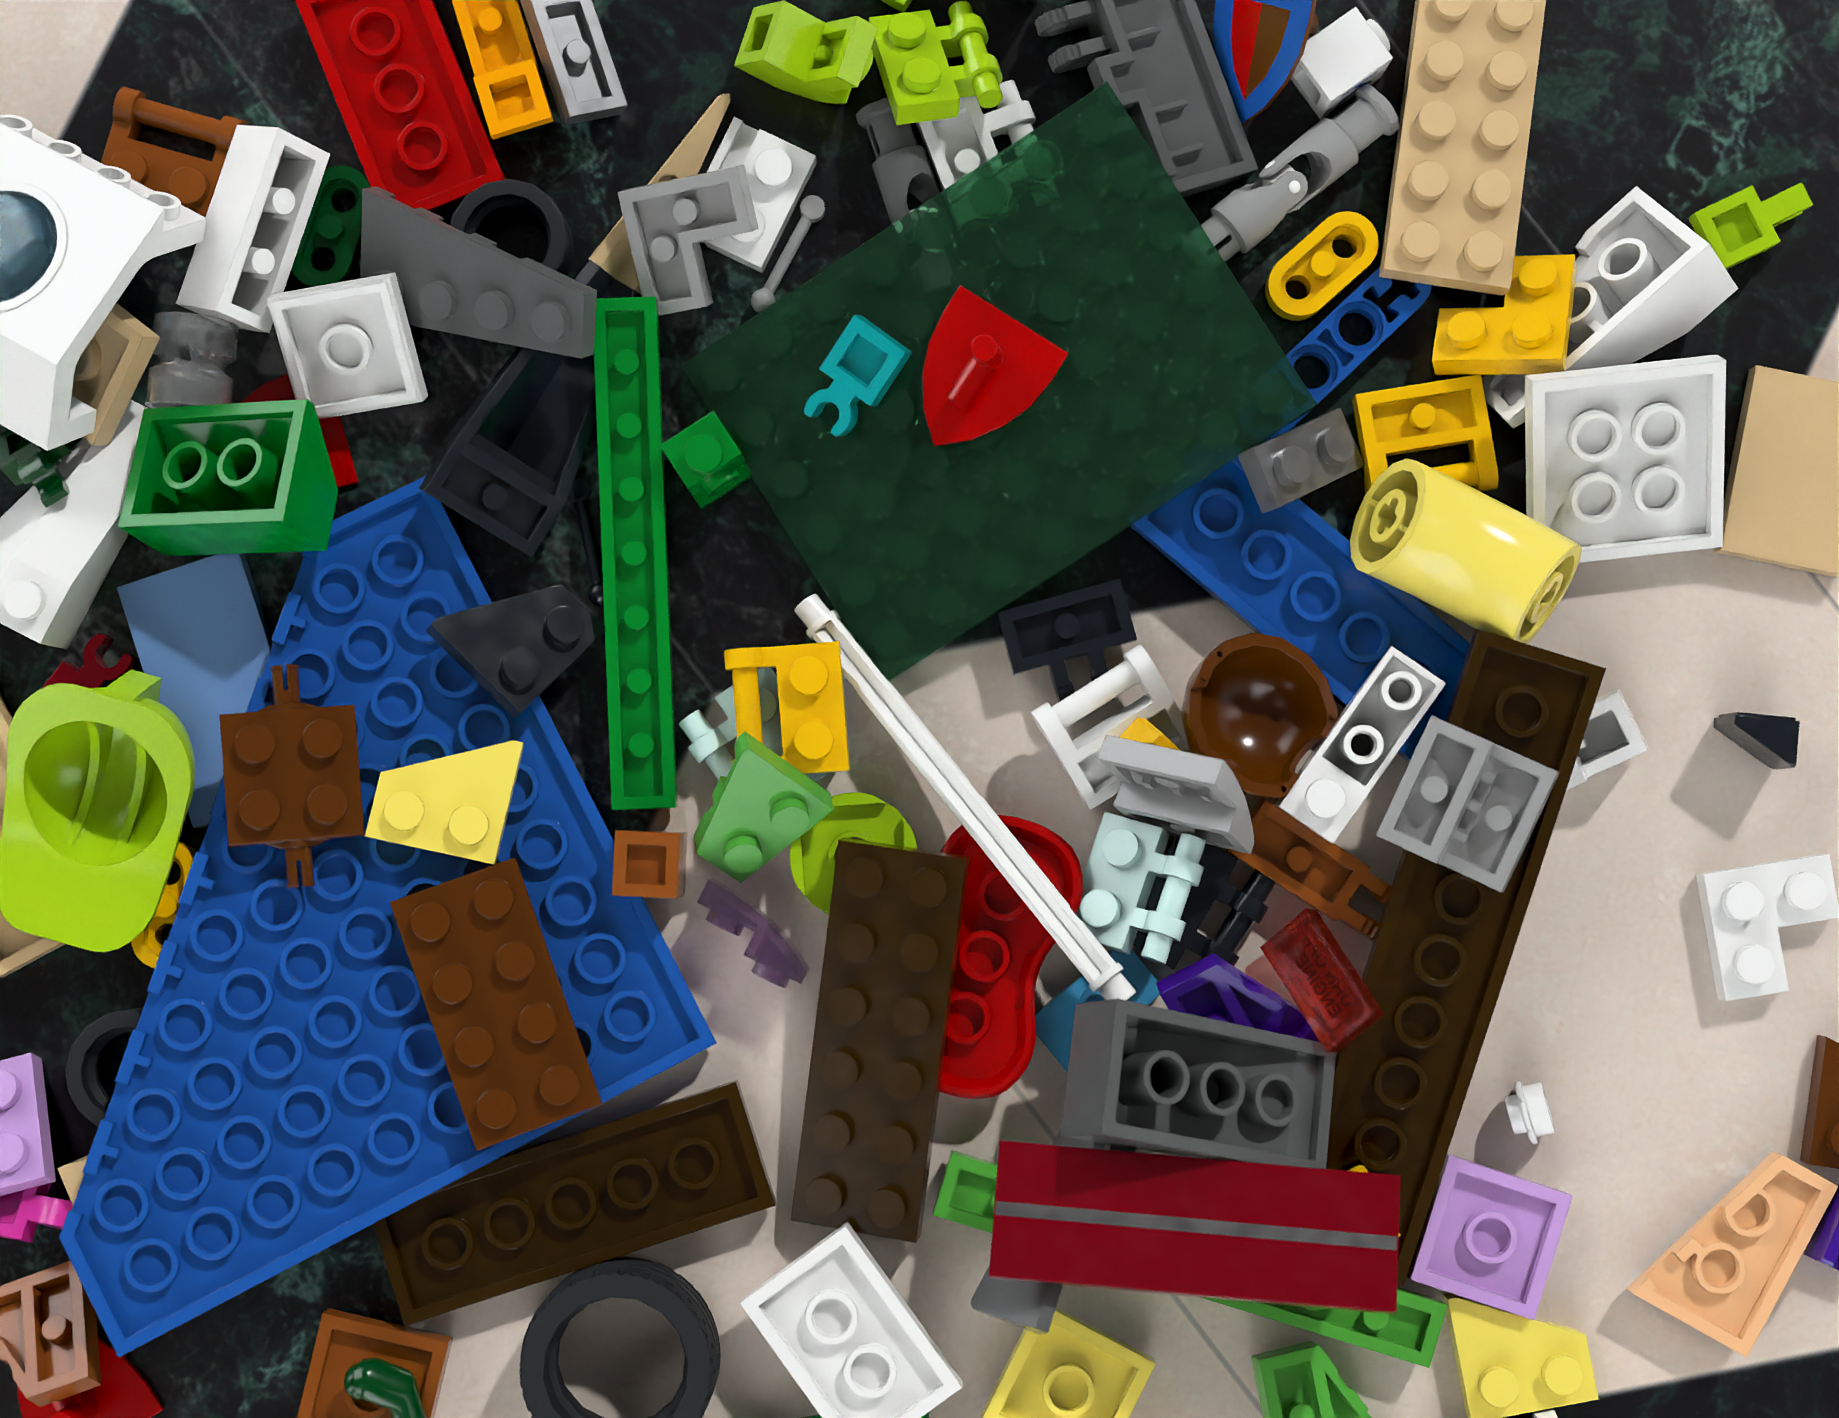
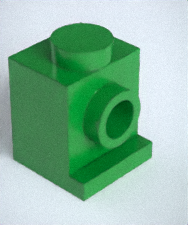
(706, 459)

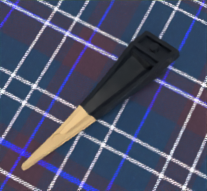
(531, 424)

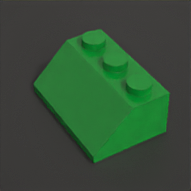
(231, 480)

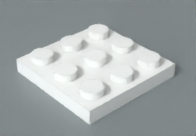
(1629, 456)

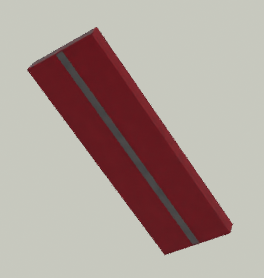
(1196, 1227)

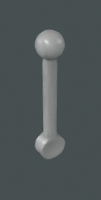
(812, 211)

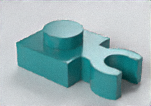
(861, 368)

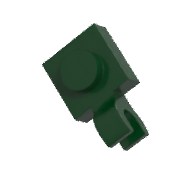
(29, 463)

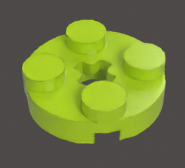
(853, 816)

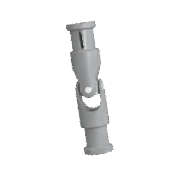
(1331, 149)

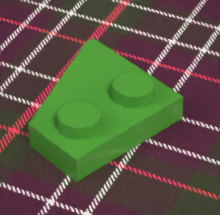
(758, 810)

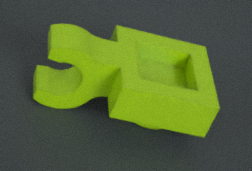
(1744, 225)

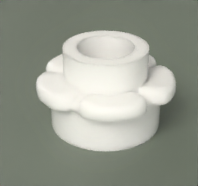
(1530, 1111)

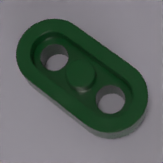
(332, 230)

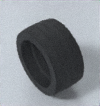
(629, 1279)

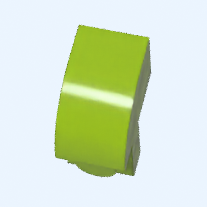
(805, 53)

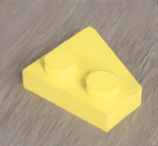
(1515, 1362)

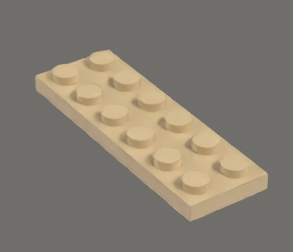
(1463, 143)

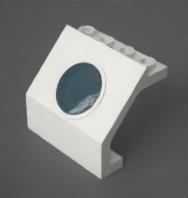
(66, 255)

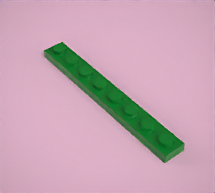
(634, 554)

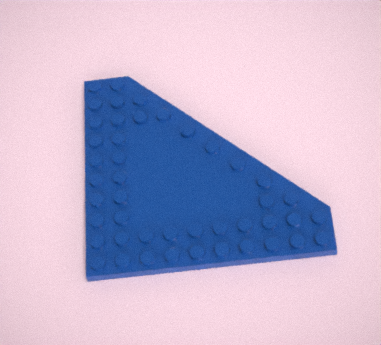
(283, 1036)

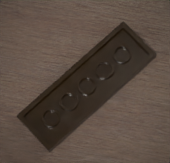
(879, 1038)
(577, 1203)

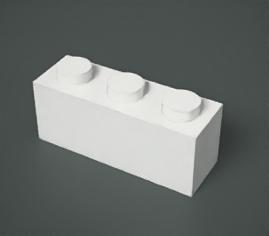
(253, 226)

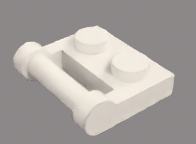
(1079, 756)

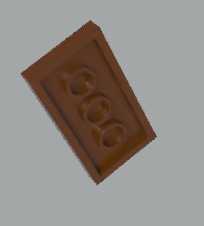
(496, 1003)

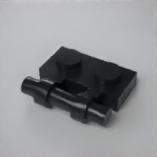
(1245, 907)

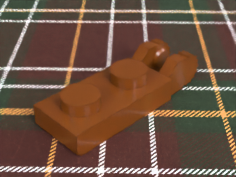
(1310, 867)

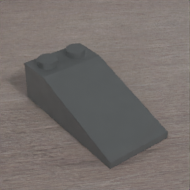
(1196, 1086)

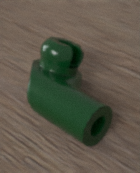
(385, 1386)

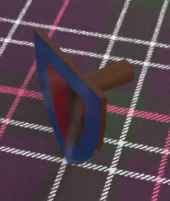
(1260, 48)

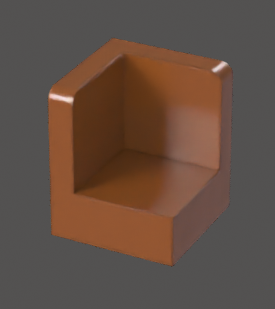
(649, 864)

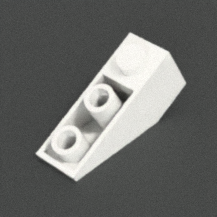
(1361, 744)

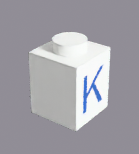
(1341, 62)

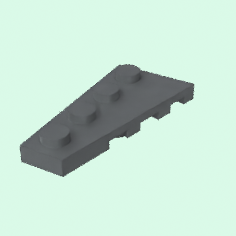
(470, 285)

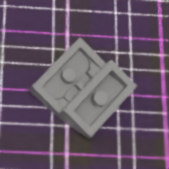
(1179, 792)
(1467, 804)

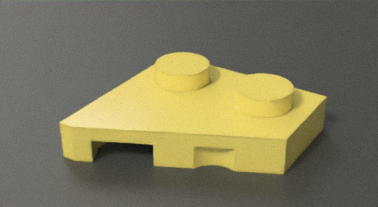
(449, 802)

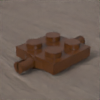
(291, 776)

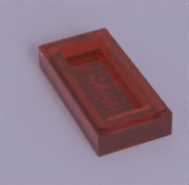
(1322, 980)

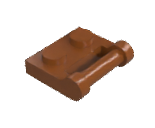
(162, 169)

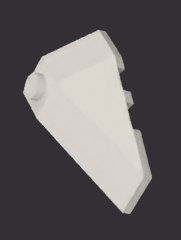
(1636, 290)
(63, 552)

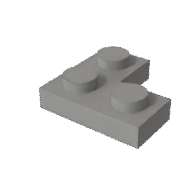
(671, 220)

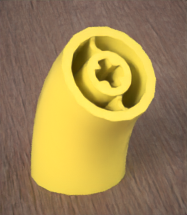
(1462, 551)

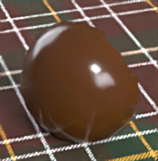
(1258, 710)

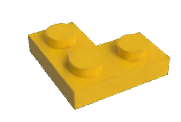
(1522, 335)

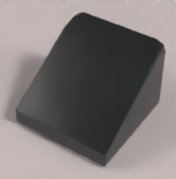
(1765, 737)

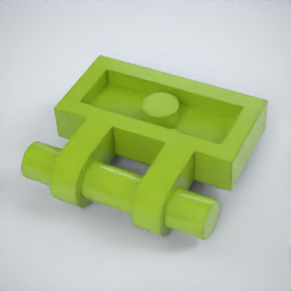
(915, 66)

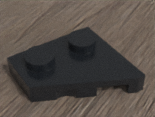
(518, 642)

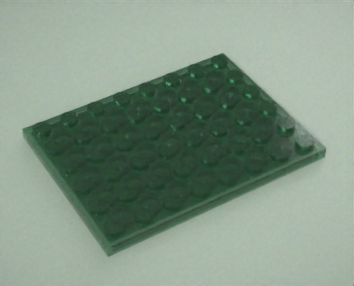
(1156, 392)

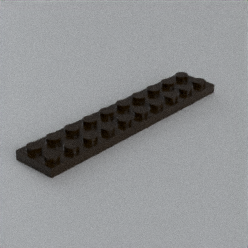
(1451, 941)

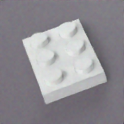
(850, 1334)

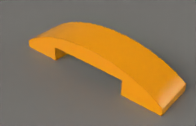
(503, 65)

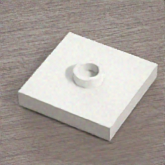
(348, 345)

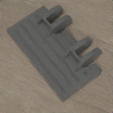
(1168, 80)

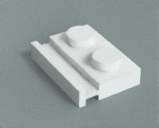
(776, 182)

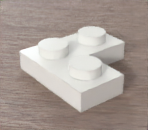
(1744, 913)

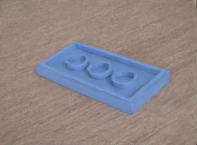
(209, 645)

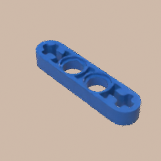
(1342, 357)

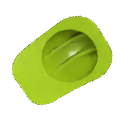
(92, 810)

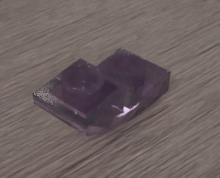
(770, 947)

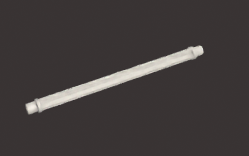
(967, 805)

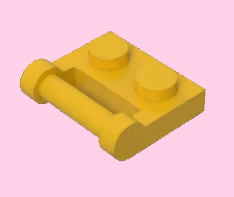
(1426, 419)
(808, 702)

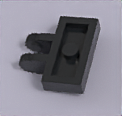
(1066, 629)

